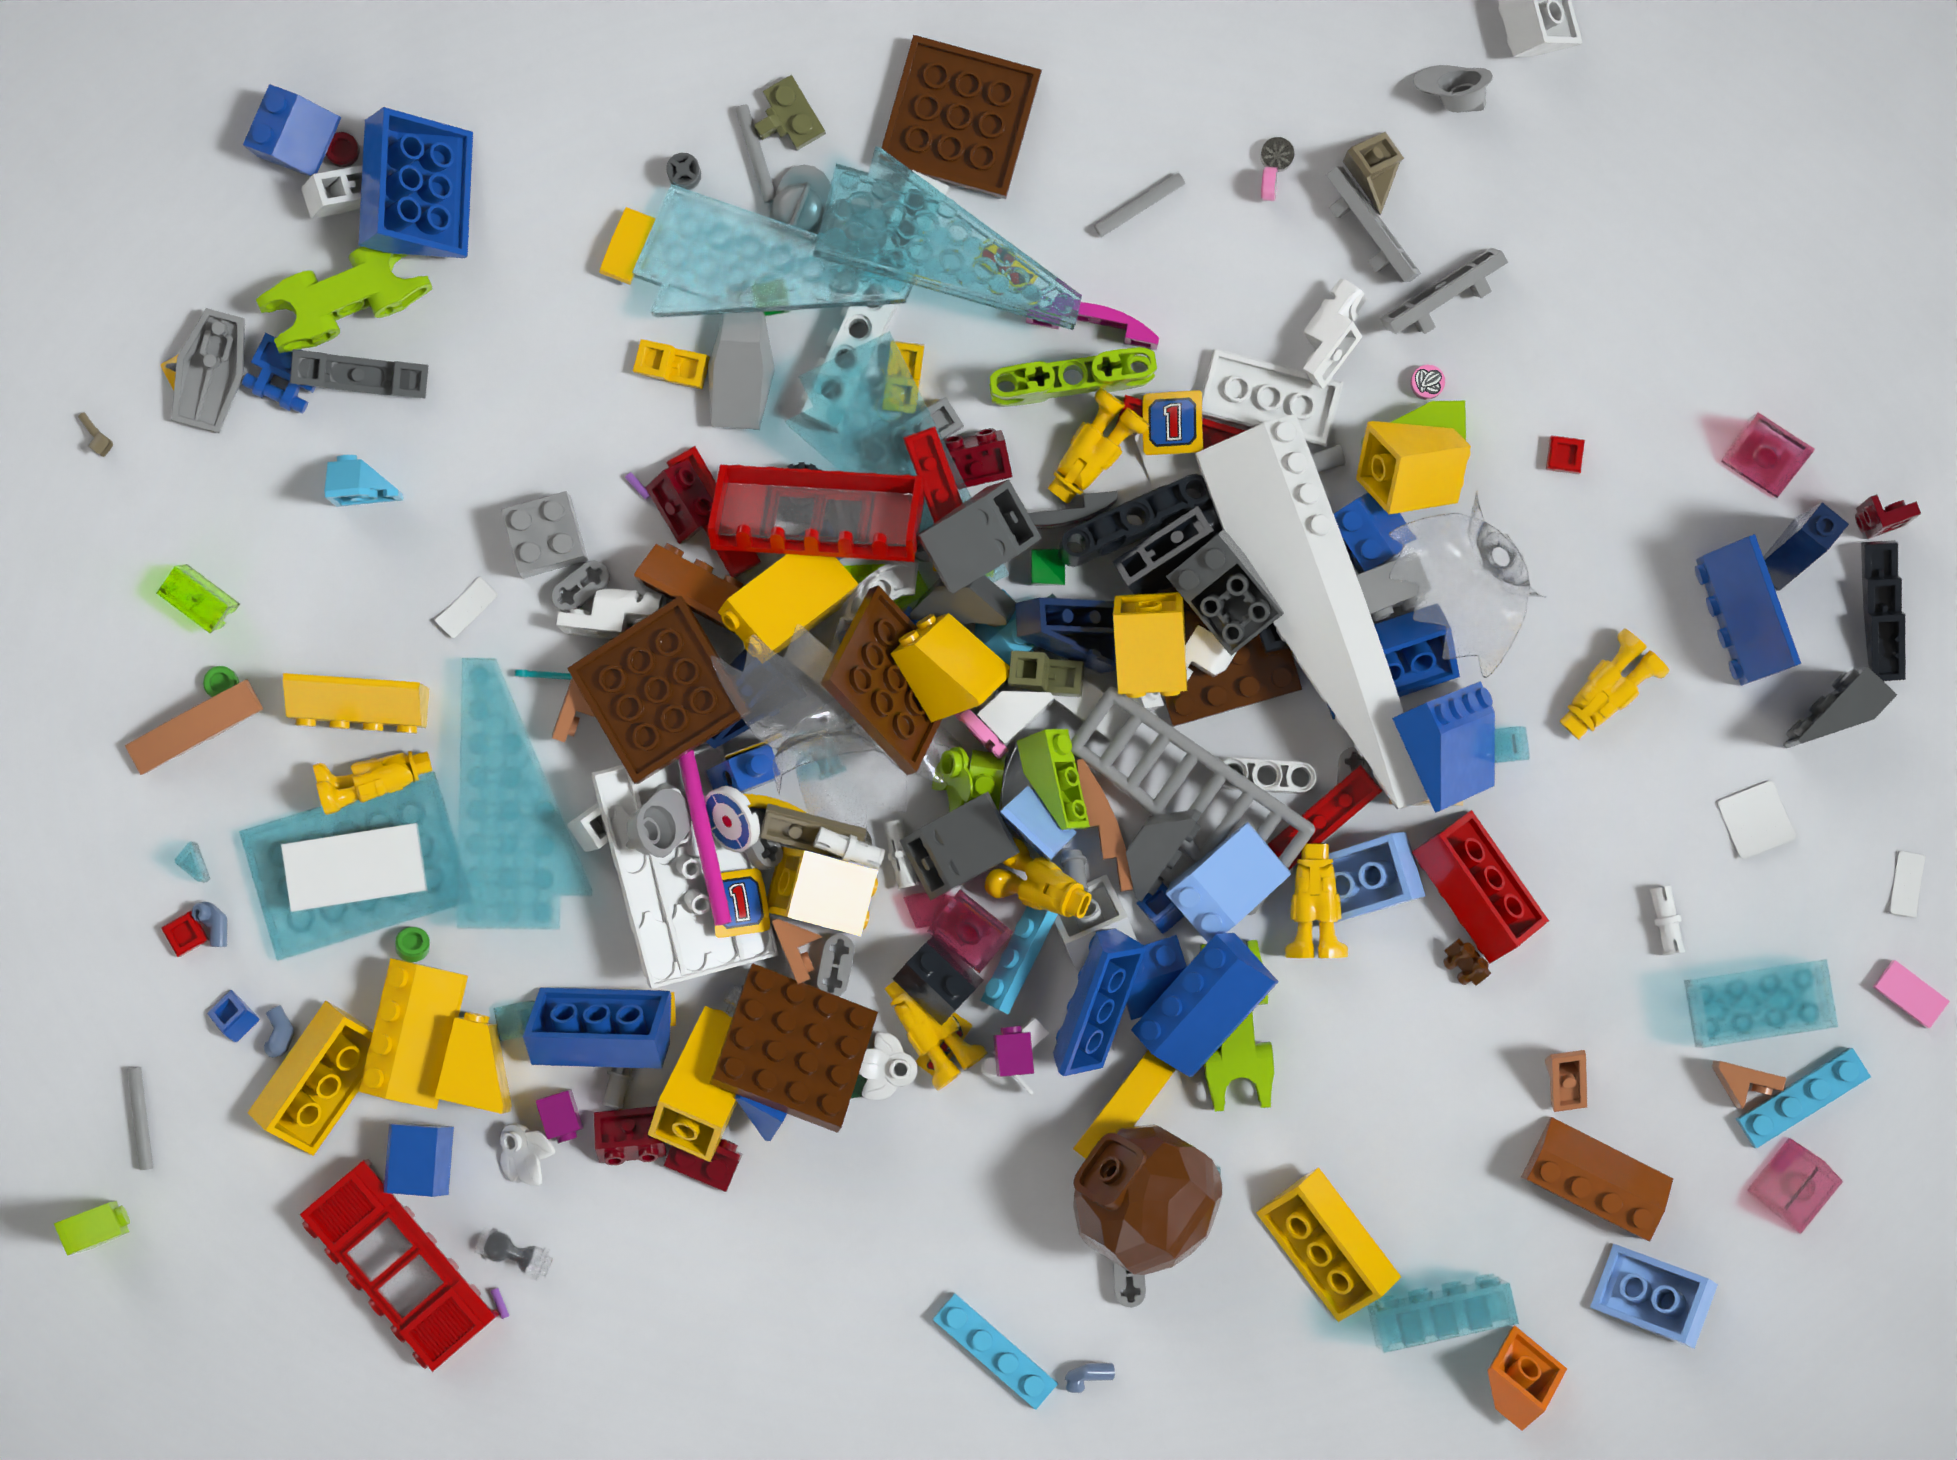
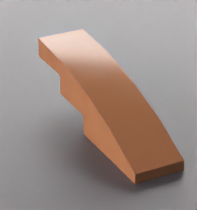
(194, 727)
(1102, 816)

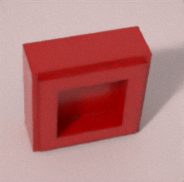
(1565, 454)
(184, 934)

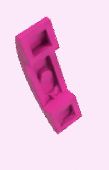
(1136, 332)

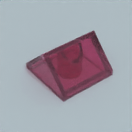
(1767, 454)
(969, 931)
(1795, 1185)

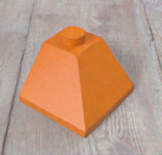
(1523, 1378)

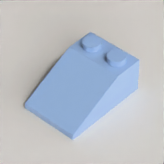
(1035, 824)
(1376, 875)
(1227, 882)
(1654, 1295)

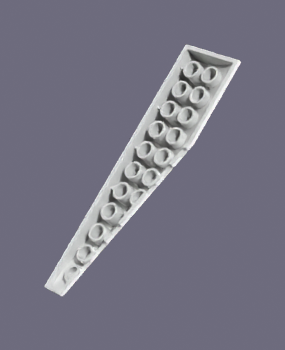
(1286, 528)

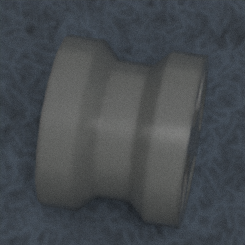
(679, 166)

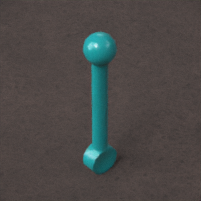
(541, 674)

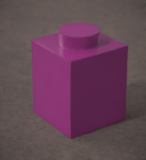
(1013, 1052)
(560, 1116)

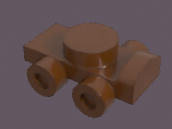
(1468, 960)

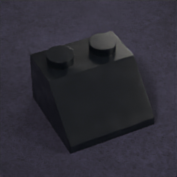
(937, 980)

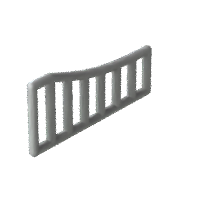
(1194, 754)

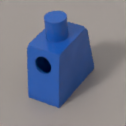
(746, 770)

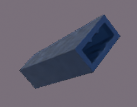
(1803, 543)

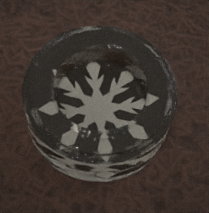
(1277, 153)

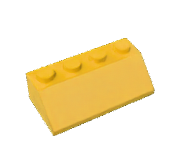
(356, 701)
(412, 1032)
(315, 1080)
(1329, 1245)

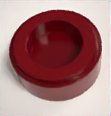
(343, 150)

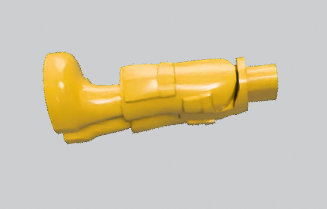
(1091, 451)
(1608, 689)
(369, 779)
(1045, 885)
(1318, 900)
(926, 1033)

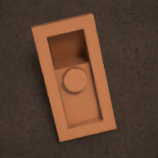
(567, 721)
(792, 939)
(1738, 1079)
(1567, 1080)

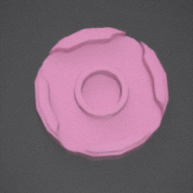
(982, 733)

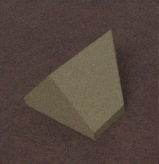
(1374, 167)

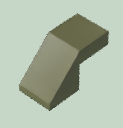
(1040, 674)

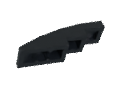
(1883, 610)

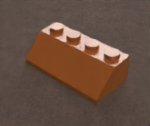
(674, 577)
(1599, 1179)

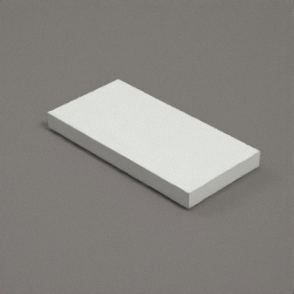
(1258, 391)
(354, 867)

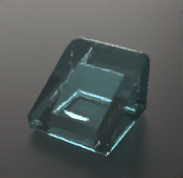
(1511, 744)
(192, 862)
(513, 1019)

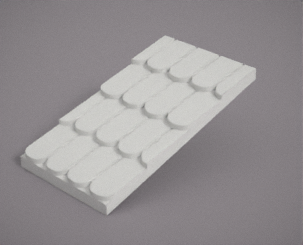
(669, 894)

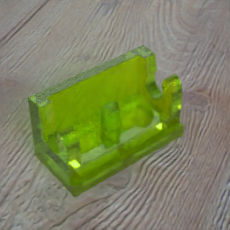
(197, 597)

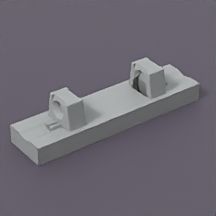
(1390, 248)
(1469, 275)

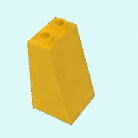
(788, 594)
(690, 1109)

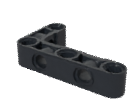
(1156, 510)

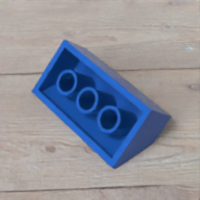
(1414, 654)
(1097, 1002)
(1205, 1004)
(599, 1028)

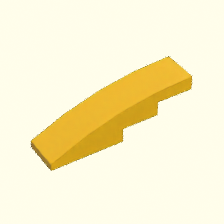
(1128, 1101)

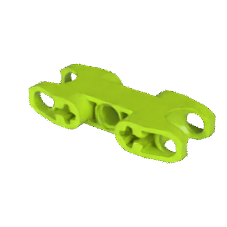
(323, 302)
(1052, 373)
(1241, 1058)

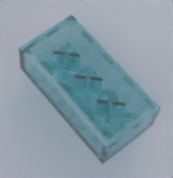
(1761, 1003)
(1443, 1313)

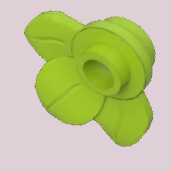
(957, 779)

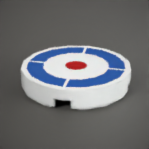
(731, 819)

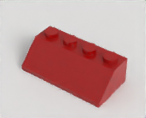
(1480, 887)

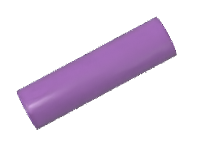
(637, 485)
(499, 1303)

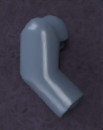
(214, 920)
(281, 1034)
(1088, 1372)

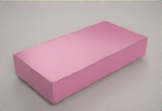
(1911, 994)

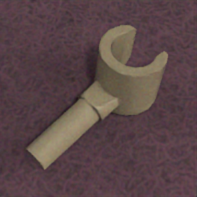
(100, 443)

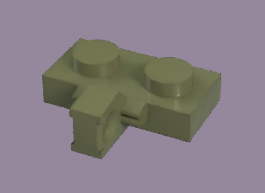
(789, 115)

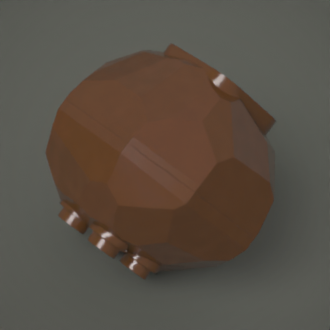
(1146, 1198)

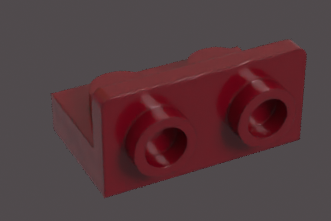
(980, 457)
(681, 500)
(1876, 521)
(625, 1137)
(715, 1173)

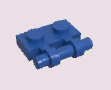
(279, 364)

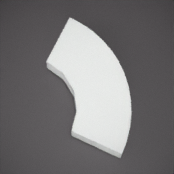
(894, 578)

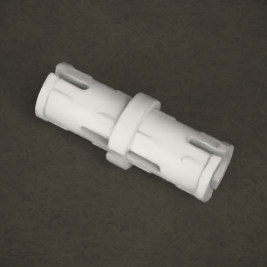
(849, 848)
(904, 871)
(1667, 920)

